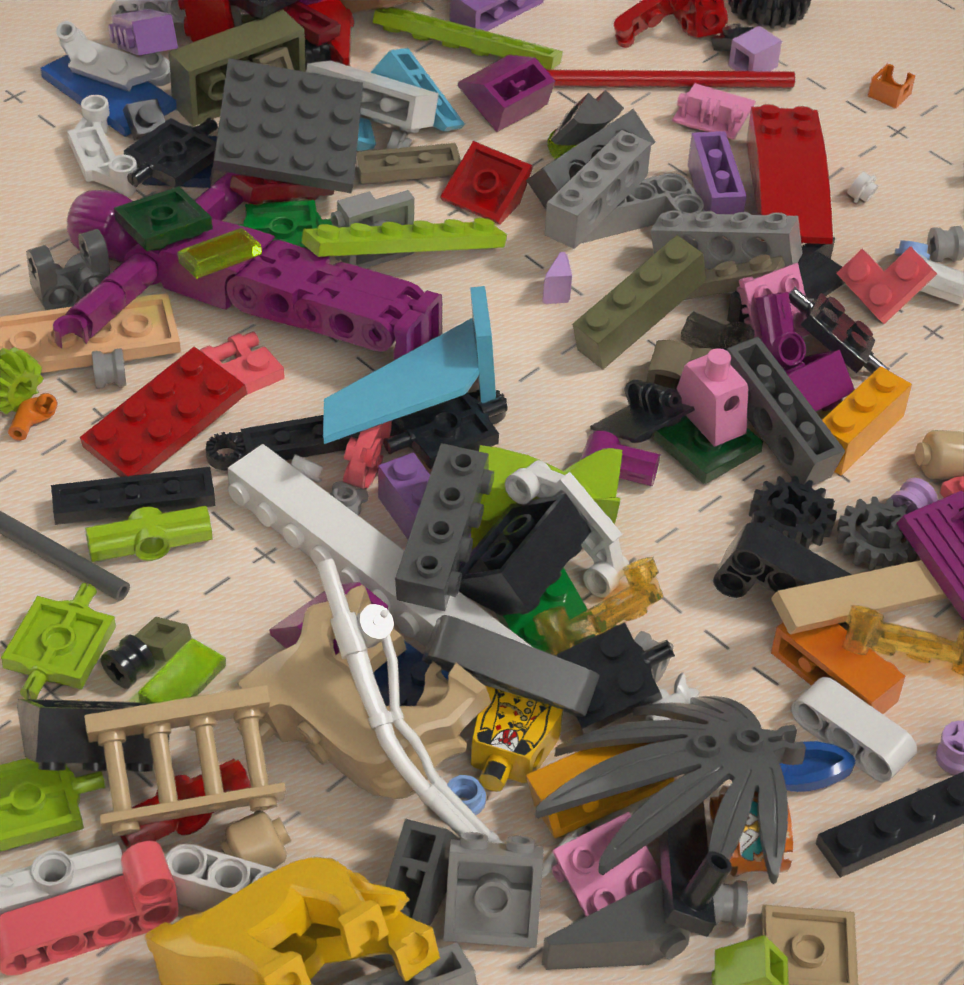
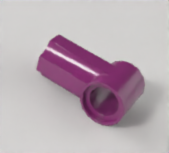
(779, 330)
(636, 464)

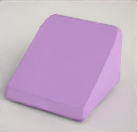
(558, 281)

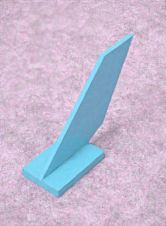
(418, 379)

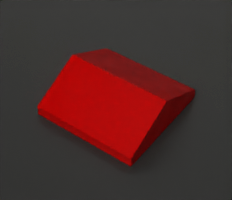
(488, 183)

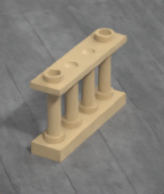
(156, 723)

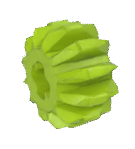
(18, 378)

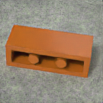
(821, 654)

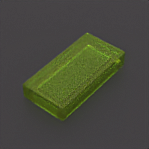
(219, 253)
(184, 674)

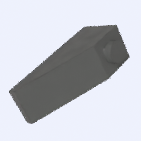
(421, 870)
(618, 935)

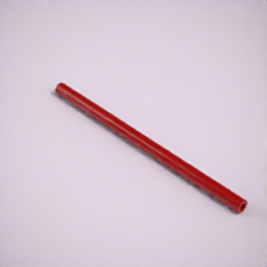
(670, 78)

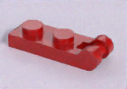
(643, 16)

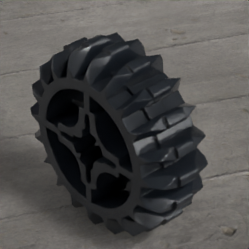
(770, 11)

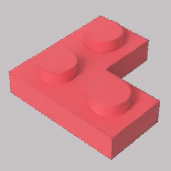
(889, 289)

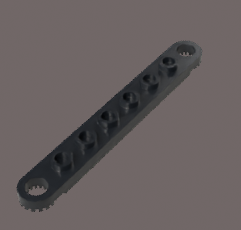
(290, 438)

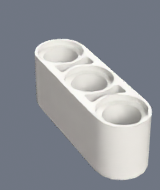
(852, 724)
(209, 875)

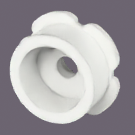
(863, 187)
(307, 468)

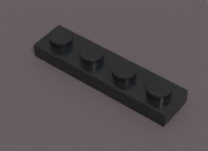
(124, 495)
(894, 826)

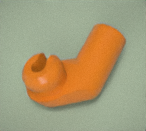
(30, 413)

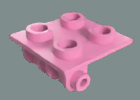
(712, 110)
(775, 282)
(580, 862)

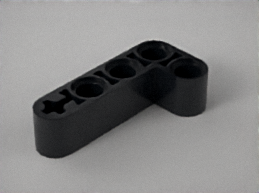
(771, 561)

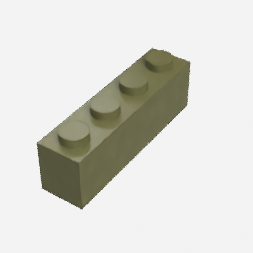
(639, 302)

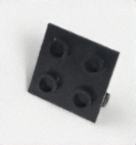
(648, 411)

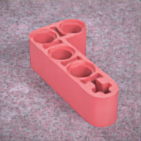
(91, 915)

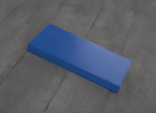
(79, 87)

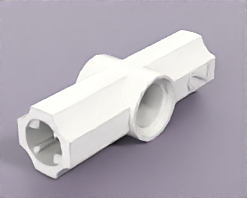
(75, 872)

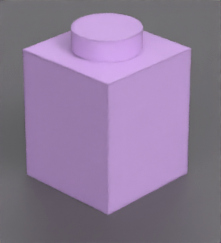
(755, 51)

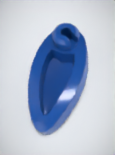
(821, 767)

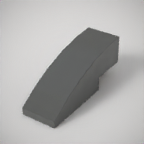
(587, 118)

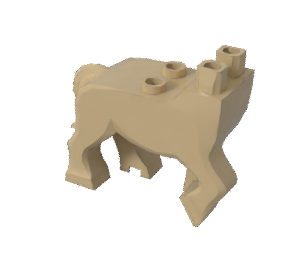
(320, 705)

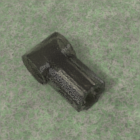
(712, 334)

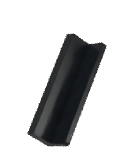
(816, 272)

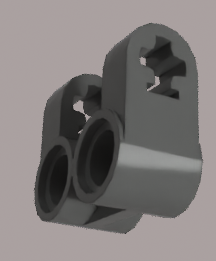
(62, 286)

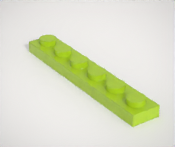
(456, 35)
(398, 238)

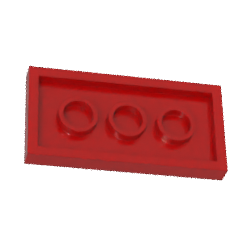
(163, 415)

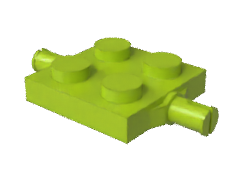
(58, 642)
(40, 802)

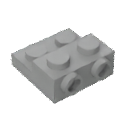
(373, 212)
(493, 891)

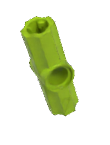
(148, 533)

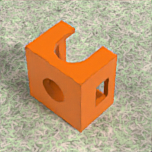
(887, 90)

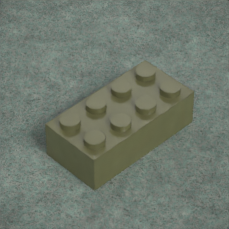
(201, 66)

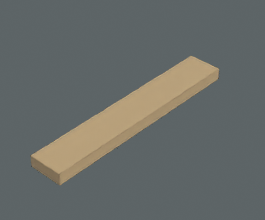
(879, 589)

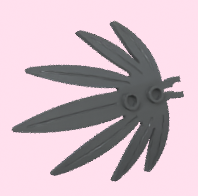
(709, 745)

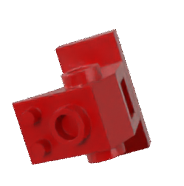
(702, 17)

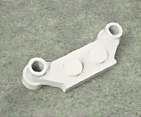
(110, 64)
(94, 151)
(601, 543)

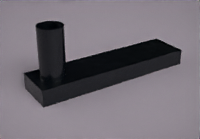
(691, 874)

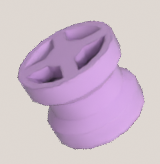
(915, 494)
(948, 757)

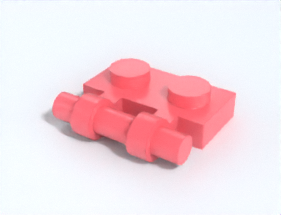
(253, 368)

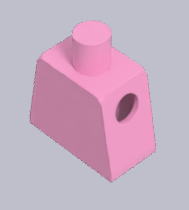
(716, 395)

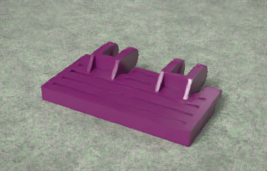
(938, 539)

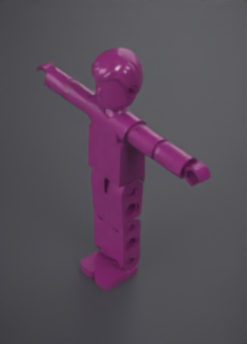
(279, 285)

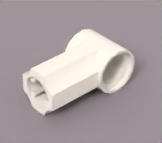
(946, 284)

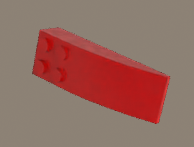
(791, 168)

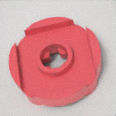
(365, 455)

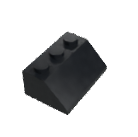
(523, 554)
(57, 735)

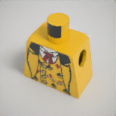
(513, 738)

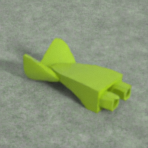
(596, 473)

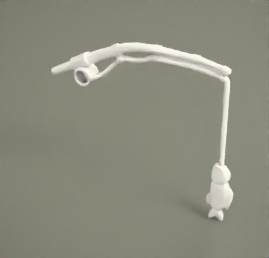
(366, 630)

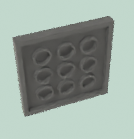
(289, 126)

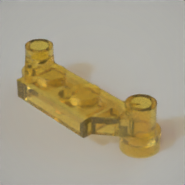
(624, 605)
(869, 630)

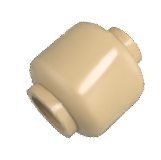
(941, 454)
(257, 839)

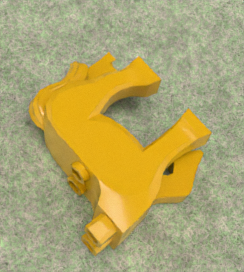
(289, 928)

